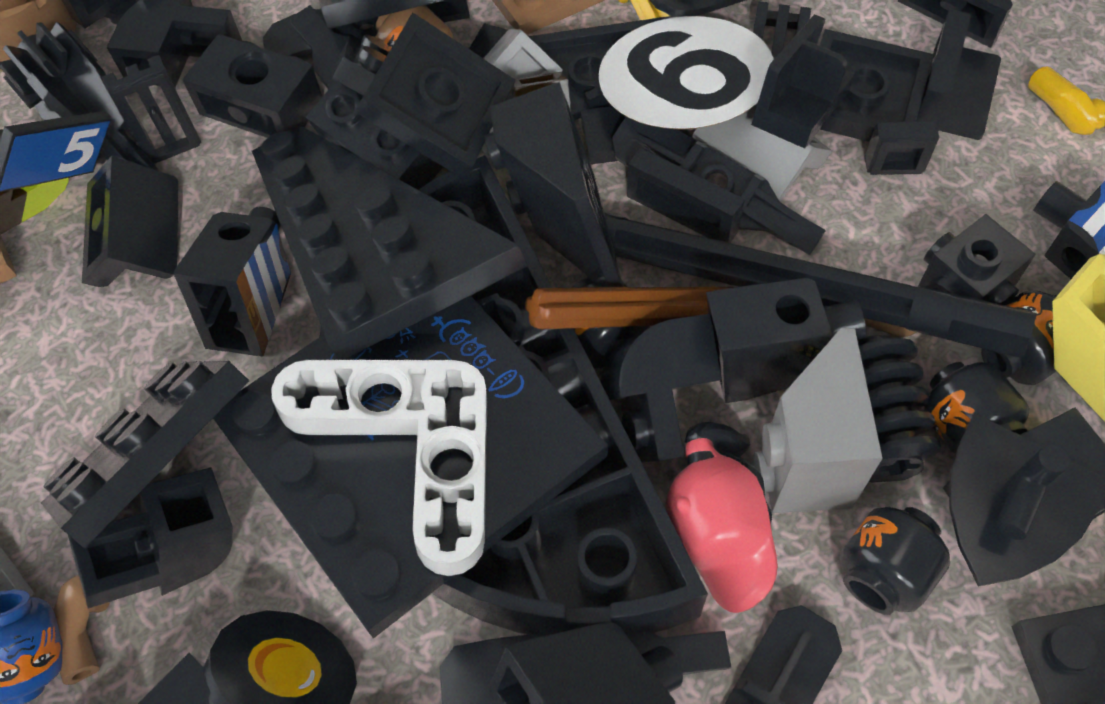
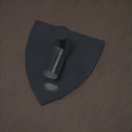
(1017, 502)

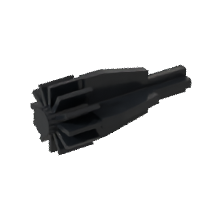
(65, 80)

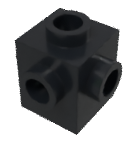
(978, 262)

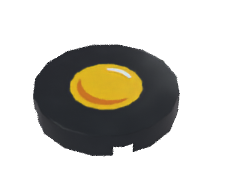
(278, 661)

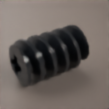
(895, 407)

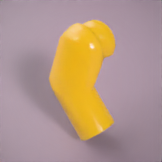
(1068, 101)

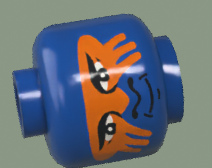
(27, 646)

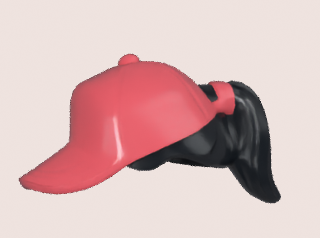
(724, 517)

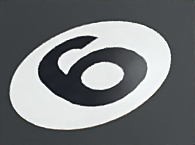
(685, 72)

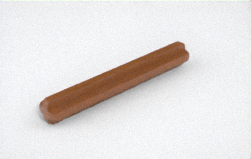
(614, 306)

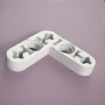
(418, 413)

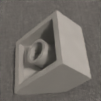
(822, 434)

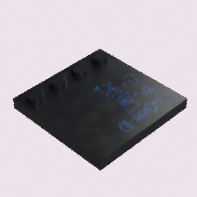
(356, 492)

